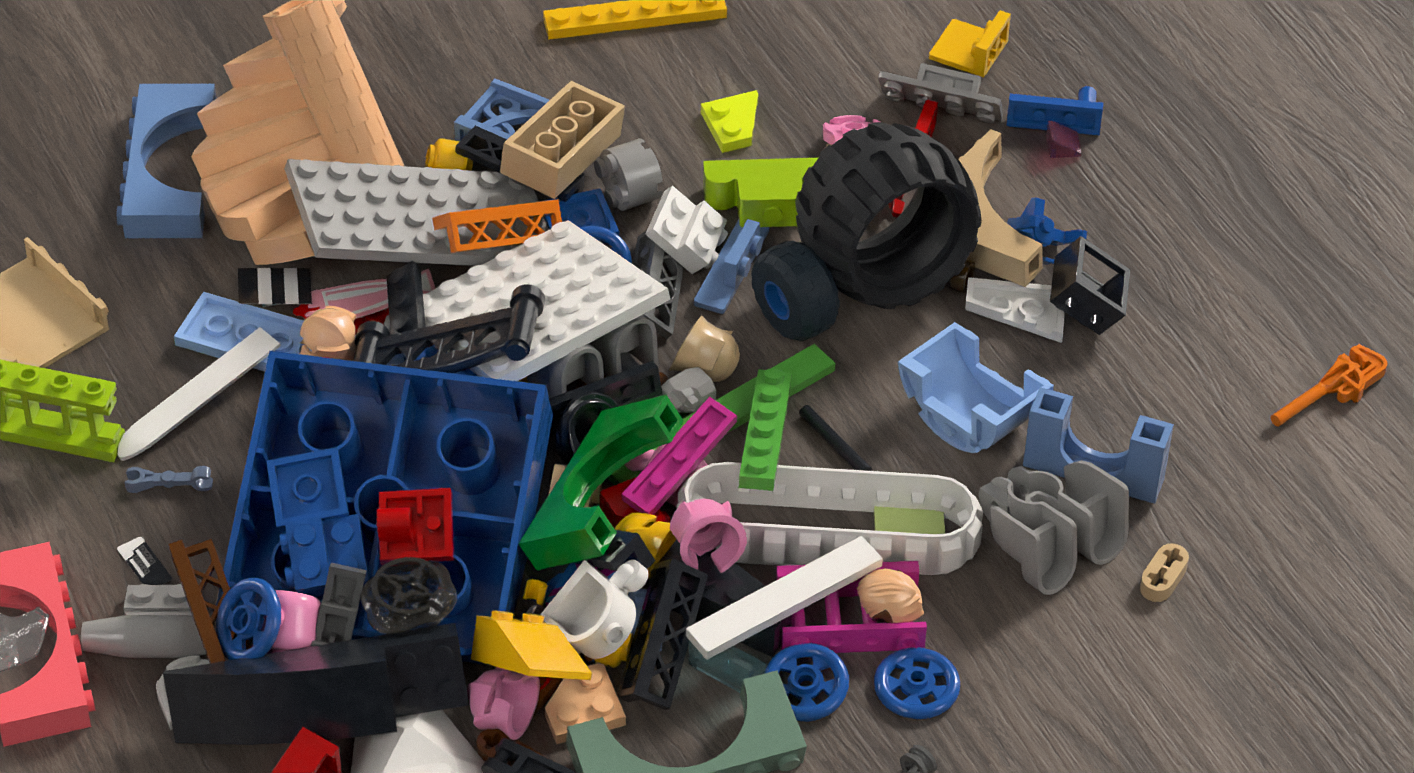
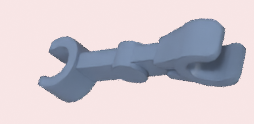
(146, 479)

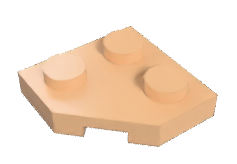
(584, 701)

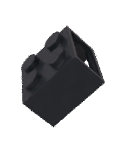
(1084, 297)

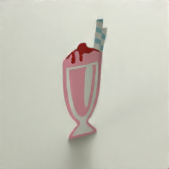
(359, 297)

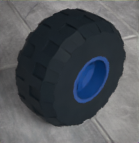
(795, 290)

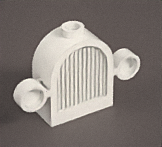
(597, 610)

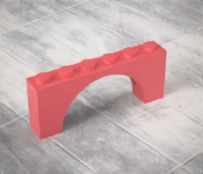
(55, 697)

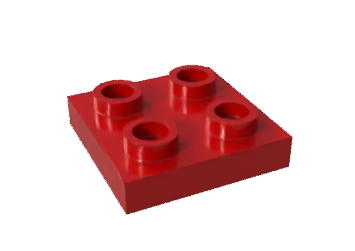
(416, 524)

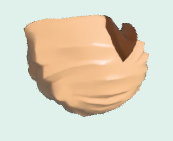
(890, 596)

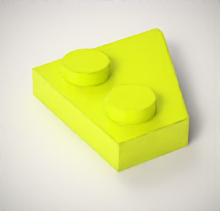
(731, 120)

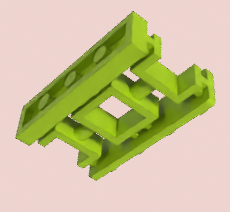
(76, 429)

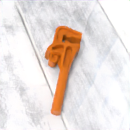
(1347, 377)

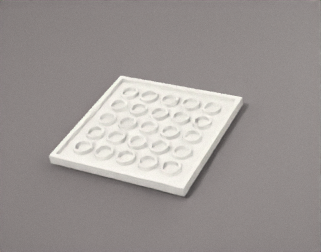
(584, 288)

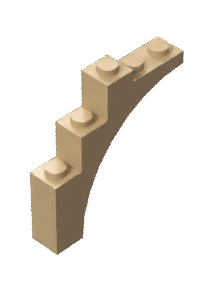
(999, 246)

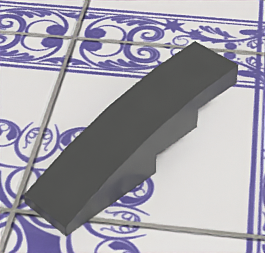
(339, 604)

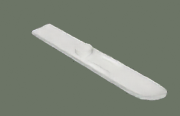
(196, 393)

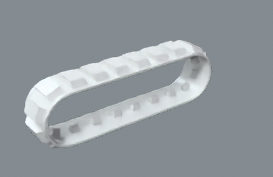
(852, 492)

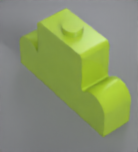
(758, 187)

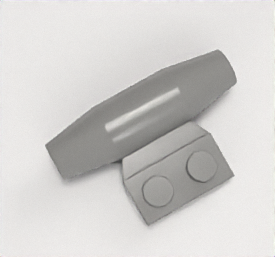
(153, 626)

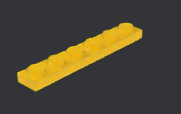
(628, 16)

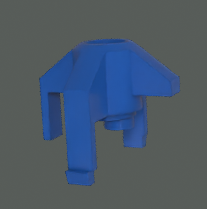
(1041, 228)

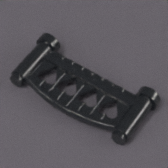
(512, 324)

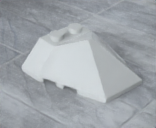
(420, 745)

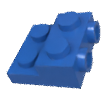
(316, 545)

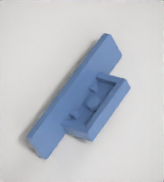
(731, 266)

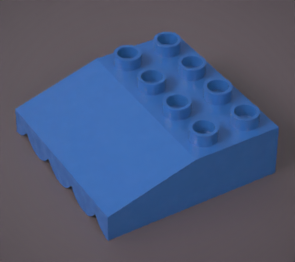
(400, 435)

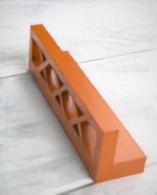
(497, 216)

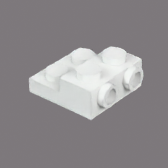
(687, 230)

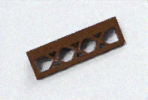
(193, 593)

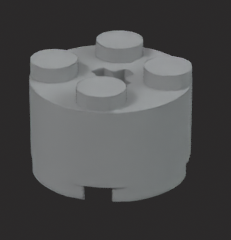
(629, 175)

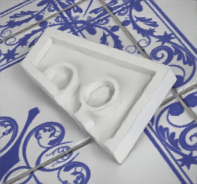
(1016, 306)

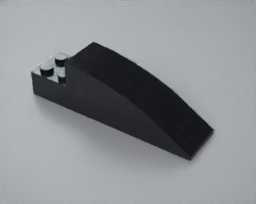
(326, 688)

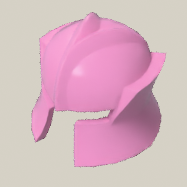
(704, 526)
(503, 701)

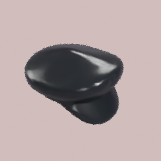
(577, 421)

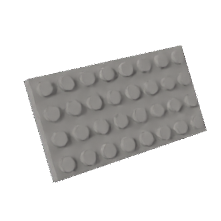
(389, 209)

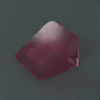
(1062, 141)

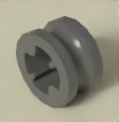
(918, 761)

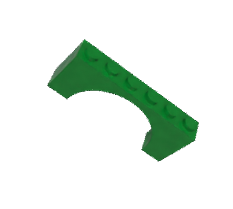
(563, 526)

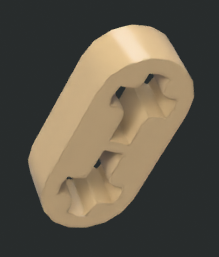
(1170, 575)

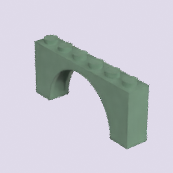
(765, 743)

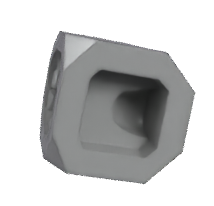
(689, 389)

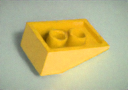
(526, 646)

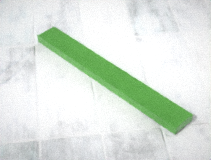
(806, 368)

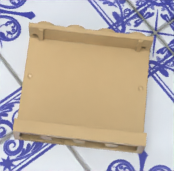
(45, 311)

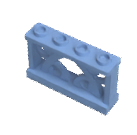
(514, 105)

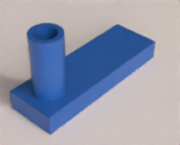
(1035, 112)

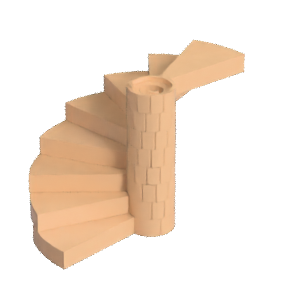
(287, 101)

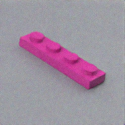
(679, 457)

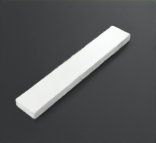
(783, 597)

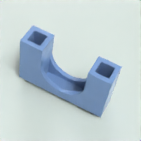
(1053, 445)

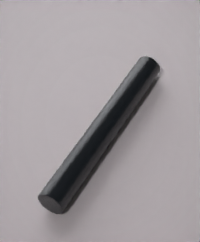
(834, 439)

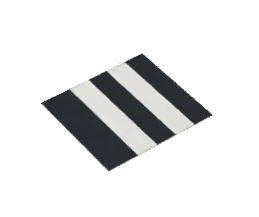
(274, 286)

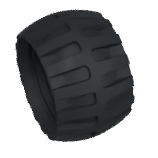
(916, 250)

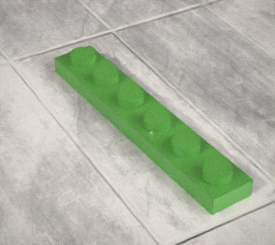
(765, 430)

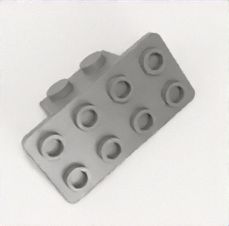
(948, 87)

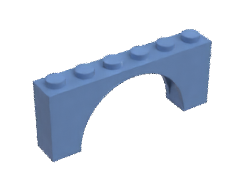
(148, 205)

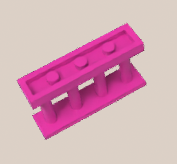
(855, 637)

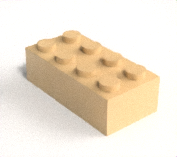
(562, 139)

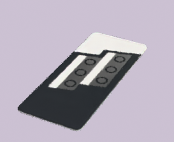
(144, 562)

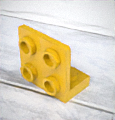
(971, 46)

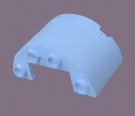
(961, 396)

